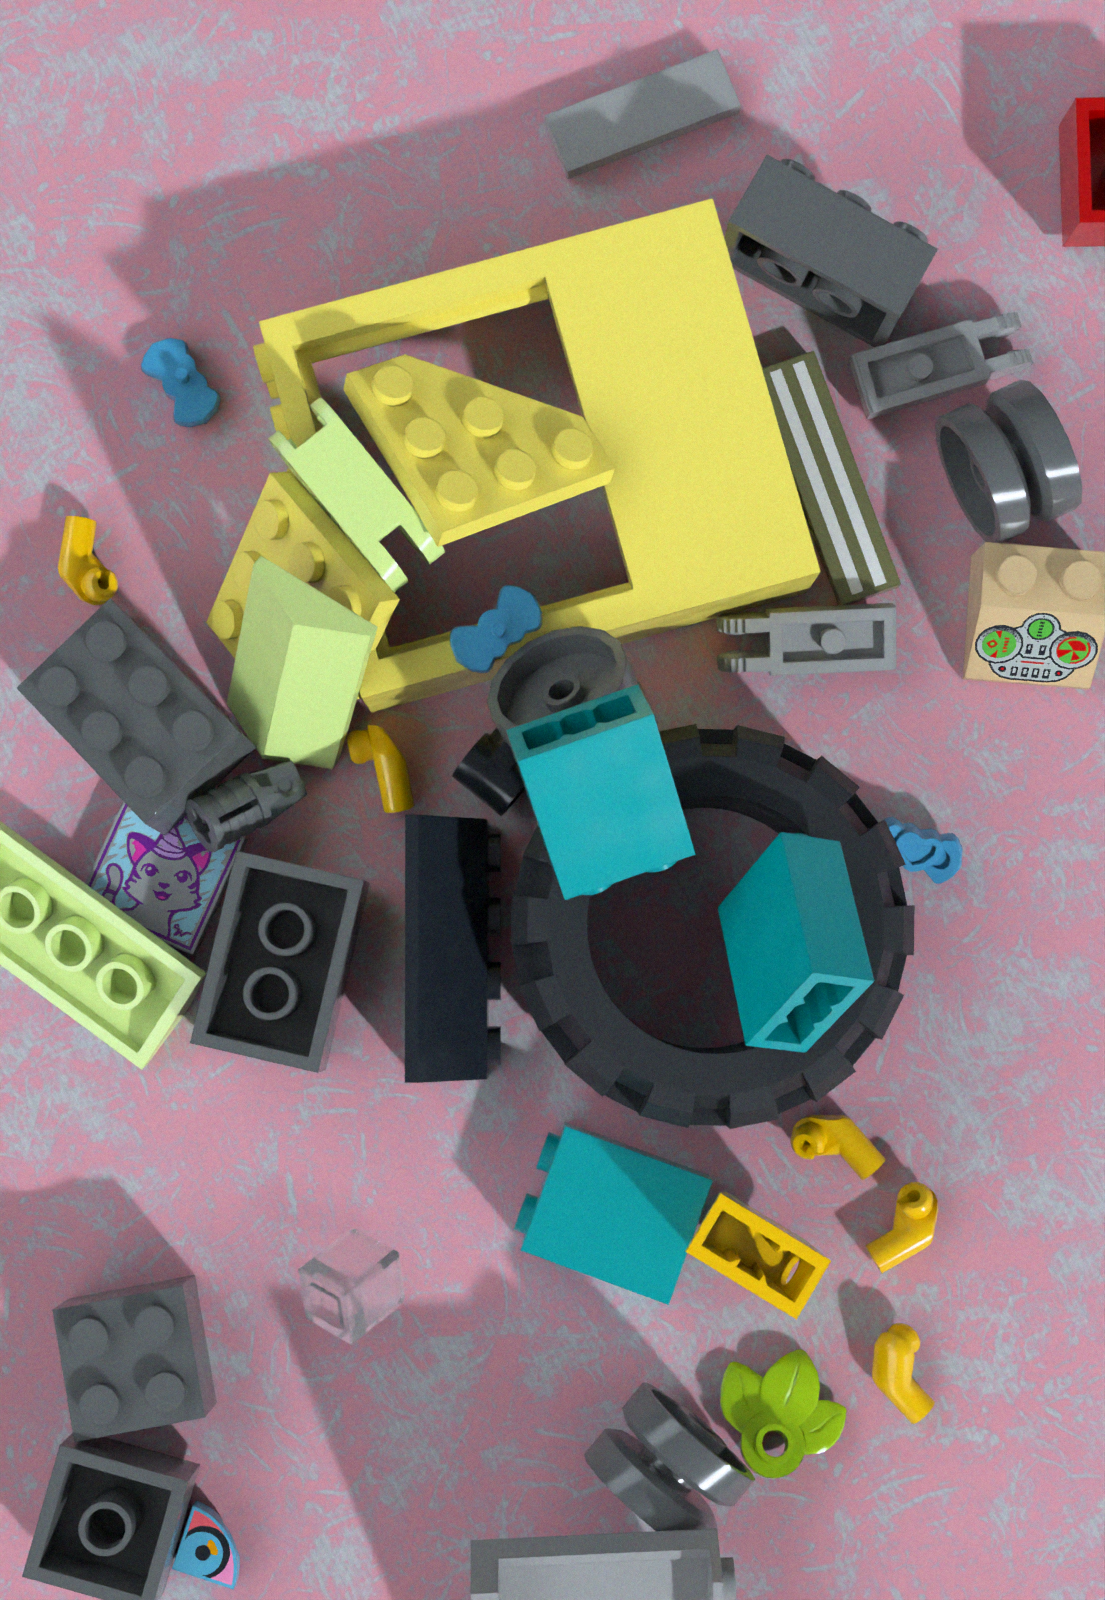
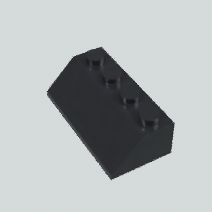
(449, 948)

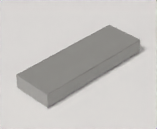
(642, 114)

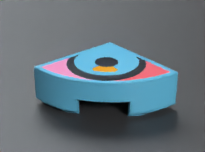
(208, 1548)

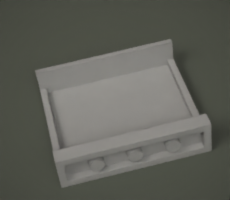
(603, 1567)

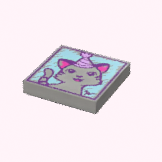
(163, 879)

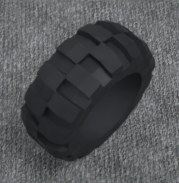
(733, 1083)

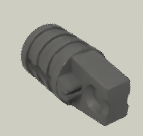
(244, 804)

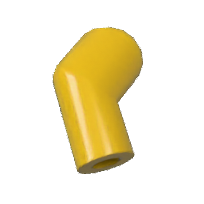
(79, 566)
(389, 766)
(836, 1136)
(912, 1227)
(894, 1368)

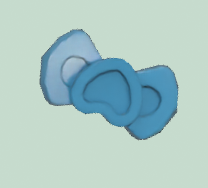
(192, 397)
(497, 629)
(927, 850)

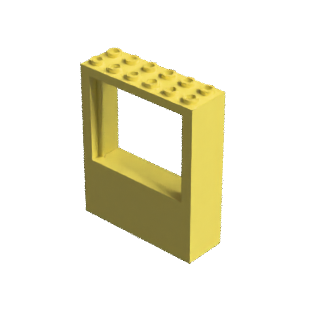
(666, 389)

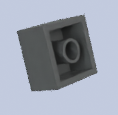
(134, 1358)
(111, 1520)

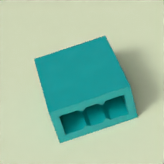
(602, 792)
(794, 943)
(613, 1212)

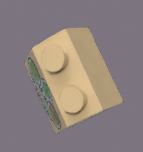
(1034, 615)

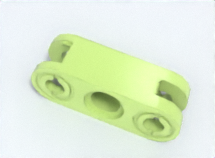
(355, 493)

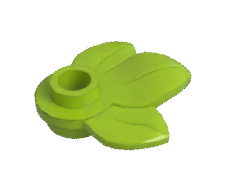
(780, 1403)

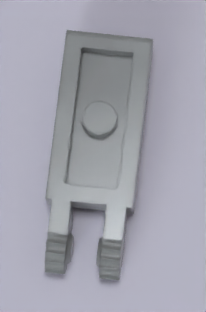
(934, 364)
(814, 639)

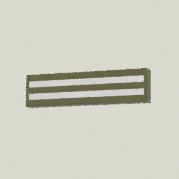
(829, 482)

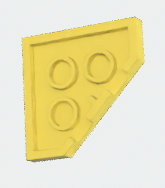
(472, 448)
(305, 542)

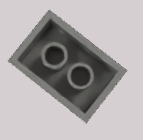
(826, 250)
(135, 717)
(280, 962)

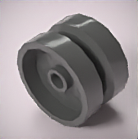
(1009, 462)
(558, 674)
(670, 1466)

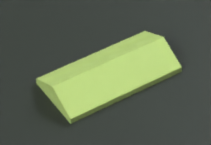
(297, 668)
(89, 954)

